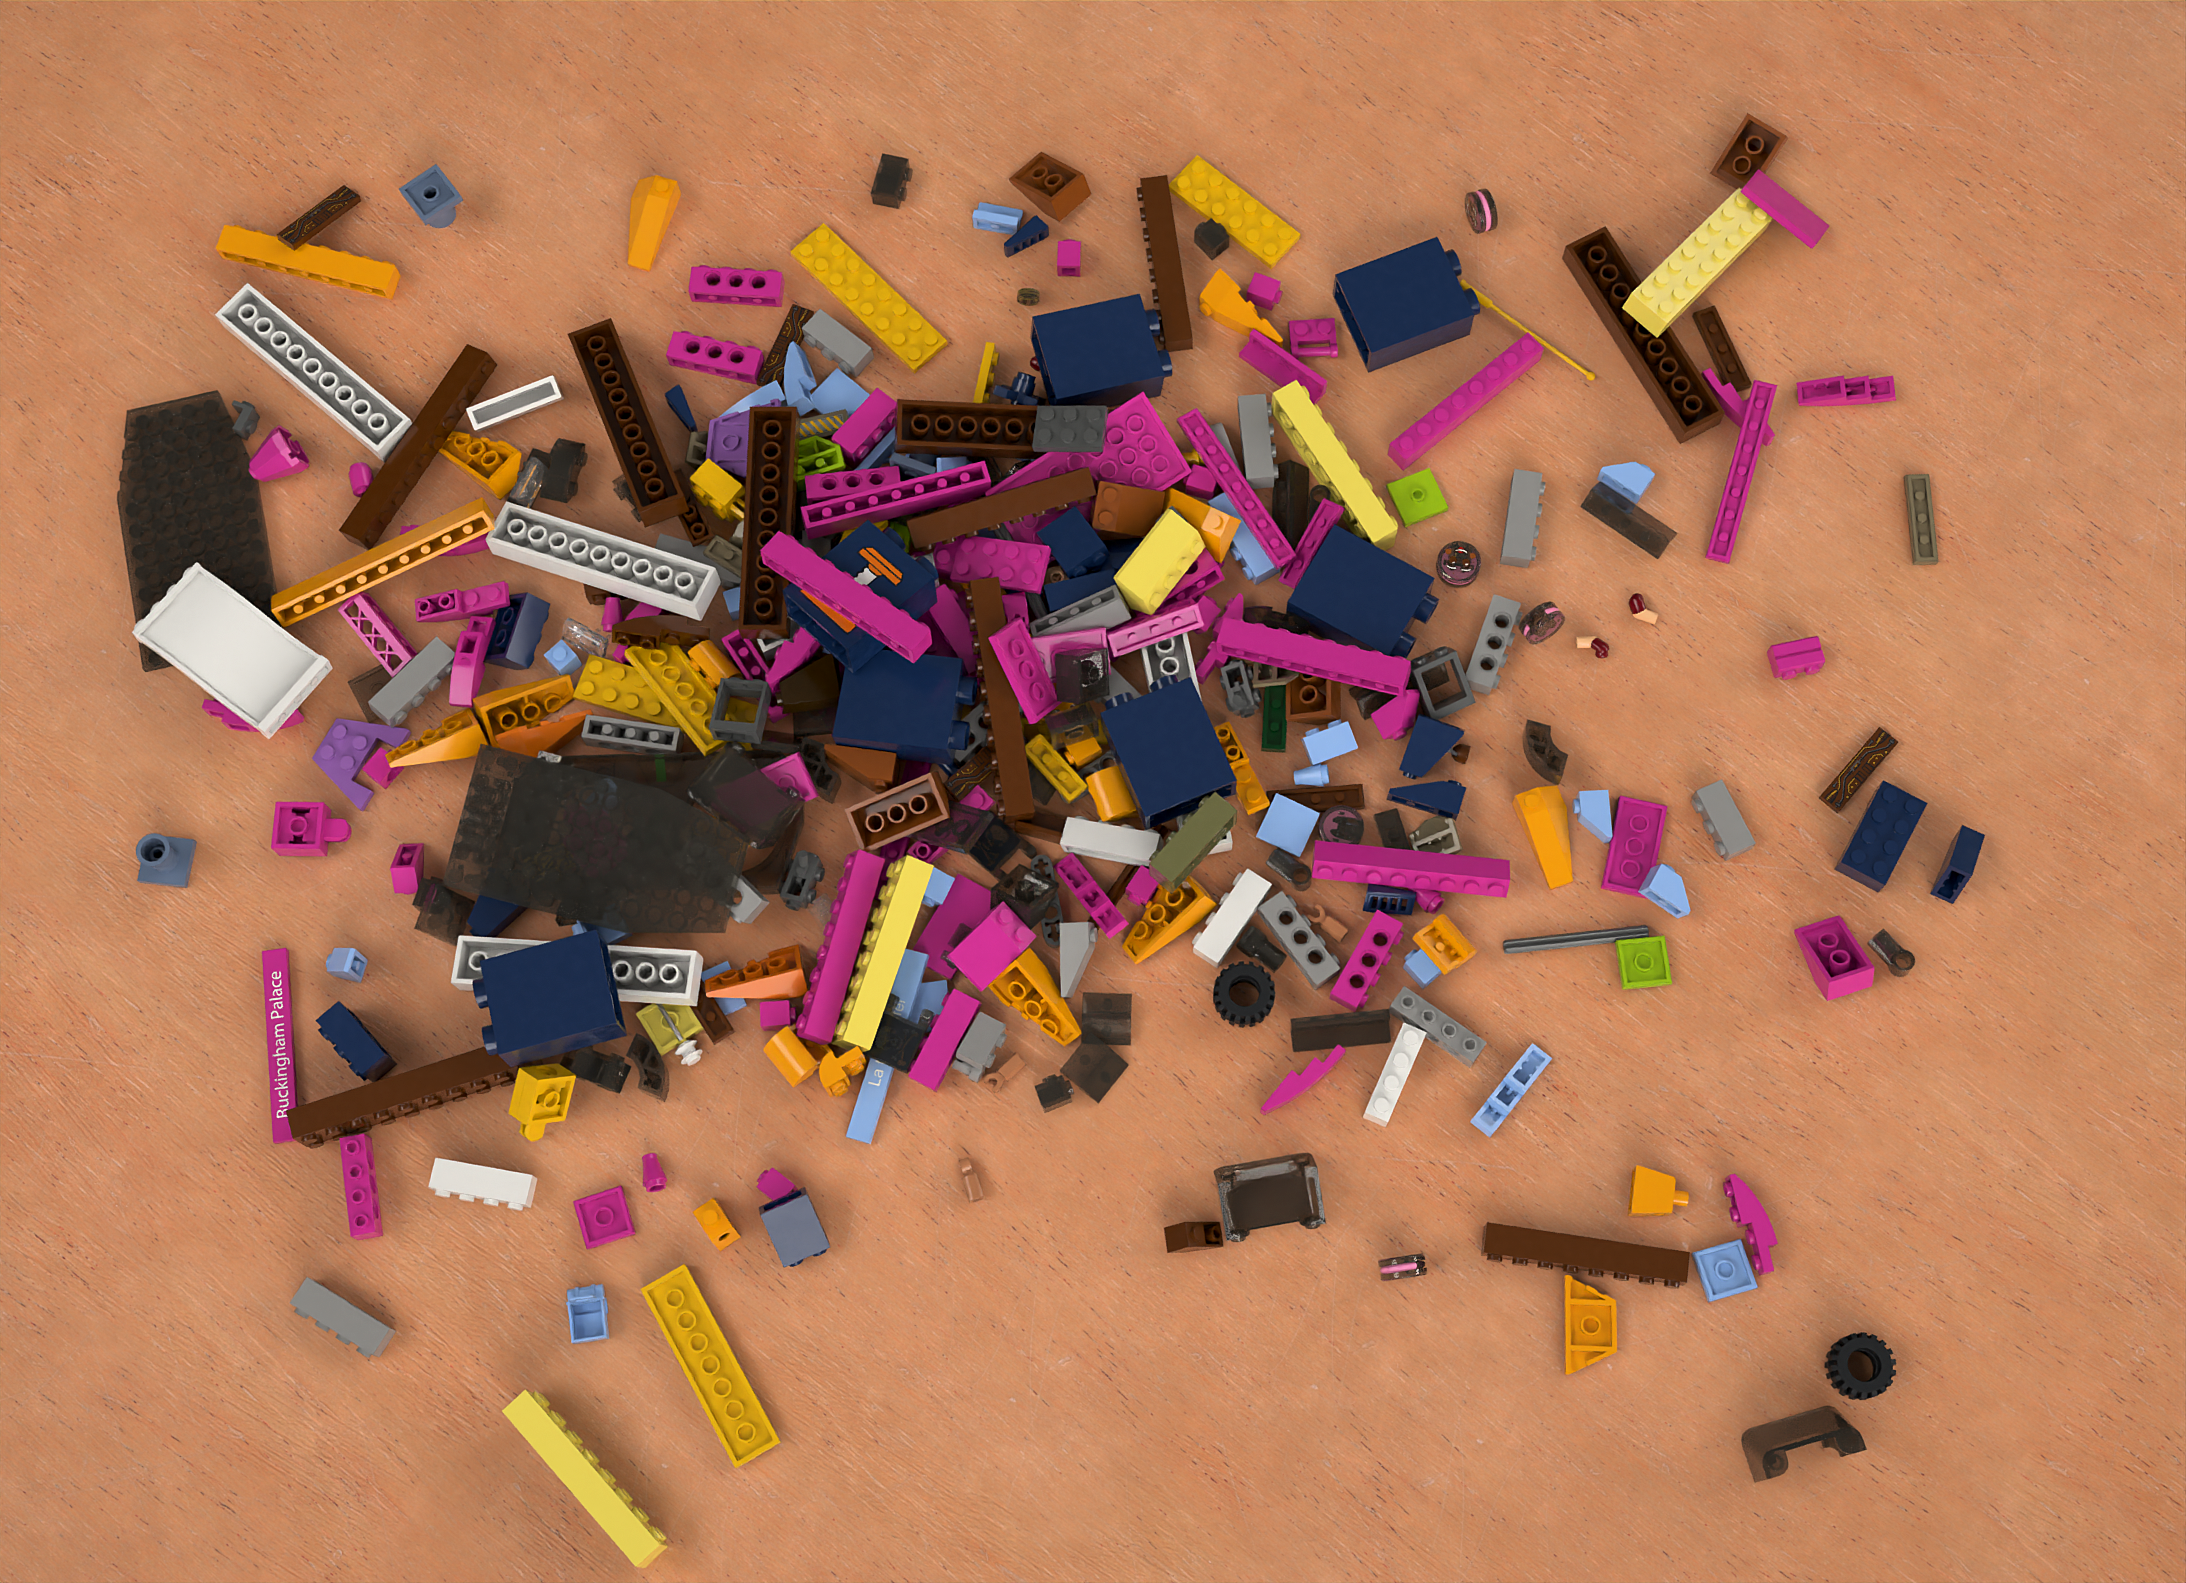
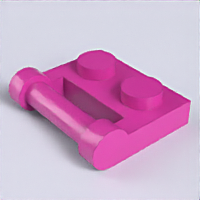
(1313, 332)

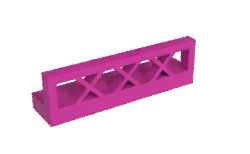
(1281, 366)
(381, 624)
(1150, 629)

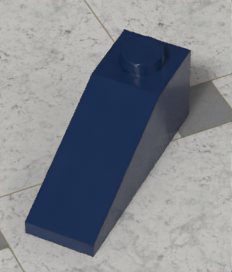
(1434, 797)

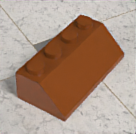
(899, 812)

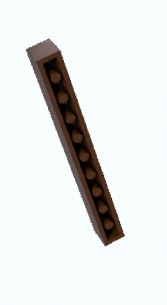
(418, 447)

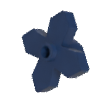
(1020, 391)

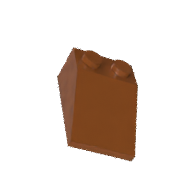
(1750, 149)
(1051, 185)
(1125, 508)
(871, 768)

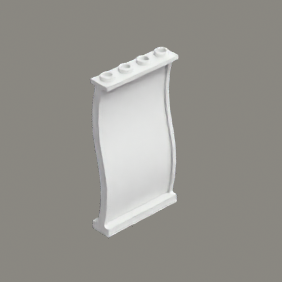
(232, 650)

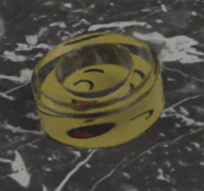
(1028, 296)

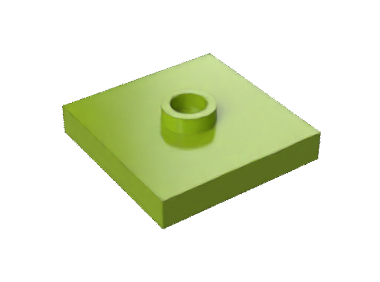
(1417, 497)
(1643, 962)

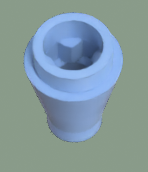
(1313, 775)

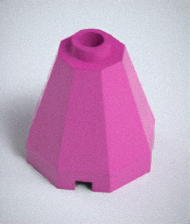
(278, 456)

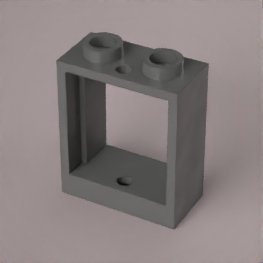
(1450, 704)
(740, 731)

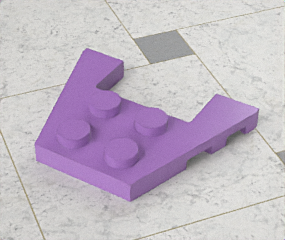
(729, 440)
(347, 750)

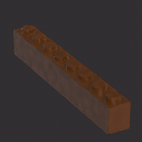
(1166, 263)
(1001, 507)
(1585, 1254)

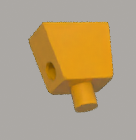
(1653, 1193)
(716, 1223)

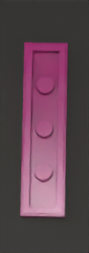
(1311, 541)

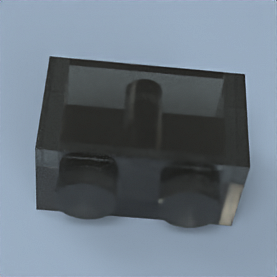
(891, 181)

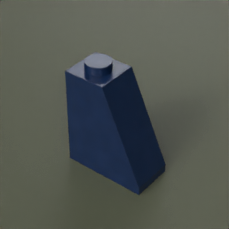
(1427, 745)
(1958, 864)
(492, 916)

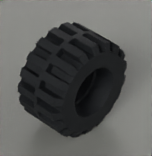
(1244, 974)
(1879, 1357)

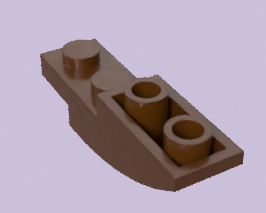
(693, 520)
(652, 630)

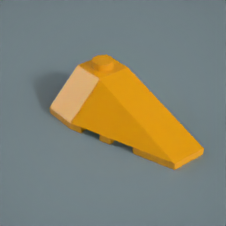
(650, 215)

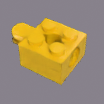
(719, 491)
(541, 1097)

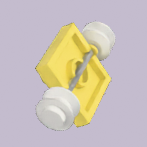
(672, 1027)

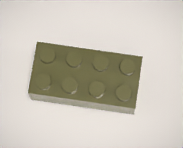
(1192, 842)

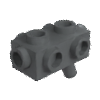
(1241, 696)
(802, 877)

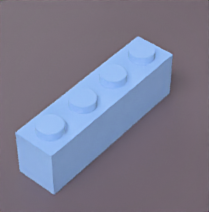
(1245, 546)

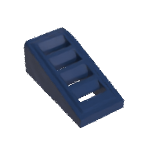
(1028, 235)
(678, 403)
(1387, 907)

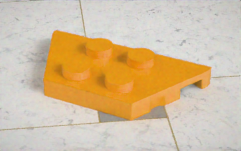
(1588, 1325)

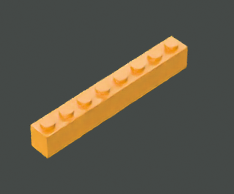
(309, 262)

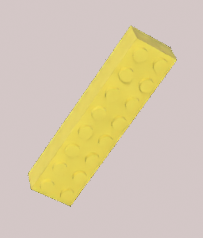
(1697, 263)
(1332, 466)
(881, 953)
(585, 1479)

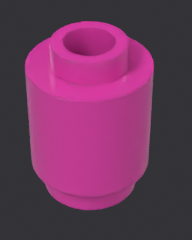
(360, 478)

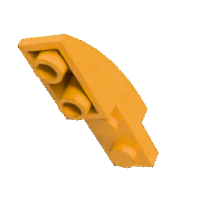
(1247, 785)

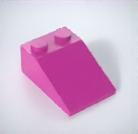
(991, 946)
(1834, 958)

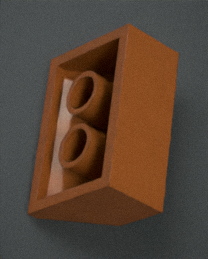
(1313, 700)

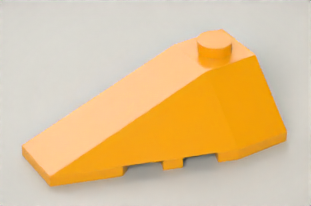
(1227, 307)
(484, 461)
(1212, 524)
(521, 705)
(455, 739)
(1546, 828)
(1168, 918)
(1033, 992)

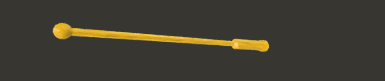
(1486, 302)

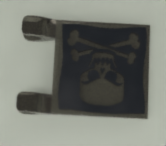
(997, 846)
(897, 1037)

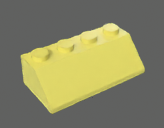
(1159, 562)

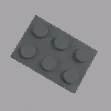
(1070, 429)

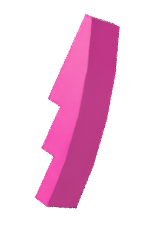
(1844, 392)
(1732, 403)
(1090, 895)
(1296, 1085)

